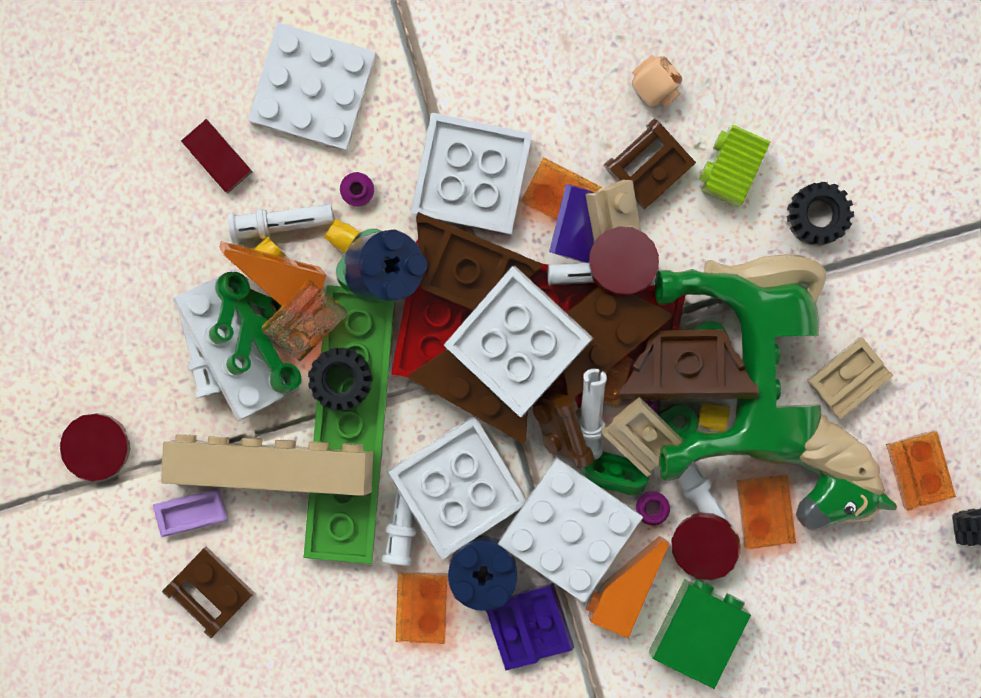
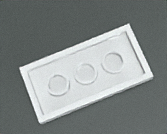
(243, 392)

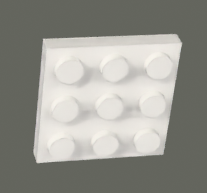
(312, 86)
(471, 173)
(518, 341)
(457, 487)
(570, 529)

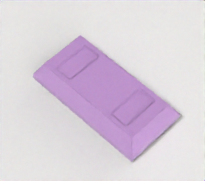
(190, 512)

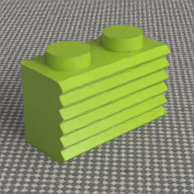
(734, 165)

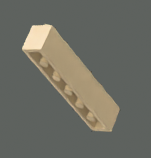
(267, 466)

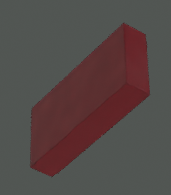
(216, 156)

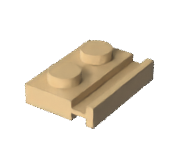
(613, 207)
(850, 377)
(640, 435)

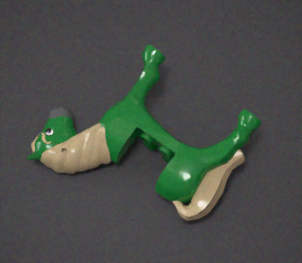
(769, 306)

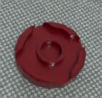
(623, 261)
(94, 447)
(706, 546)

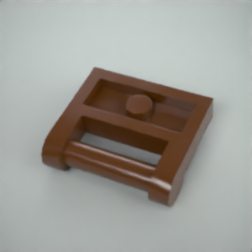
(659, 171)
(561, 427)
(216, 583)

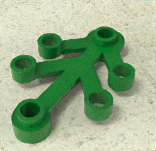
(250, 330)

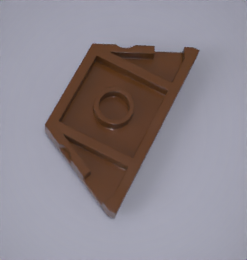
(462, 264)
(616, 329)
(689, 367)
(459, 385)

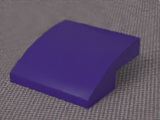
(573, 228)
(530, 627)

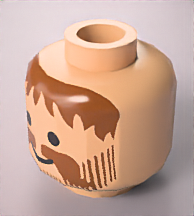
(657, 81)

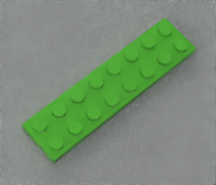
(341, 524)

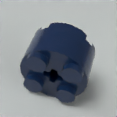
(379, 252)
(487, 592)

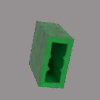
(700, 632)

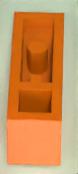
(273, 273)
(624, 593)

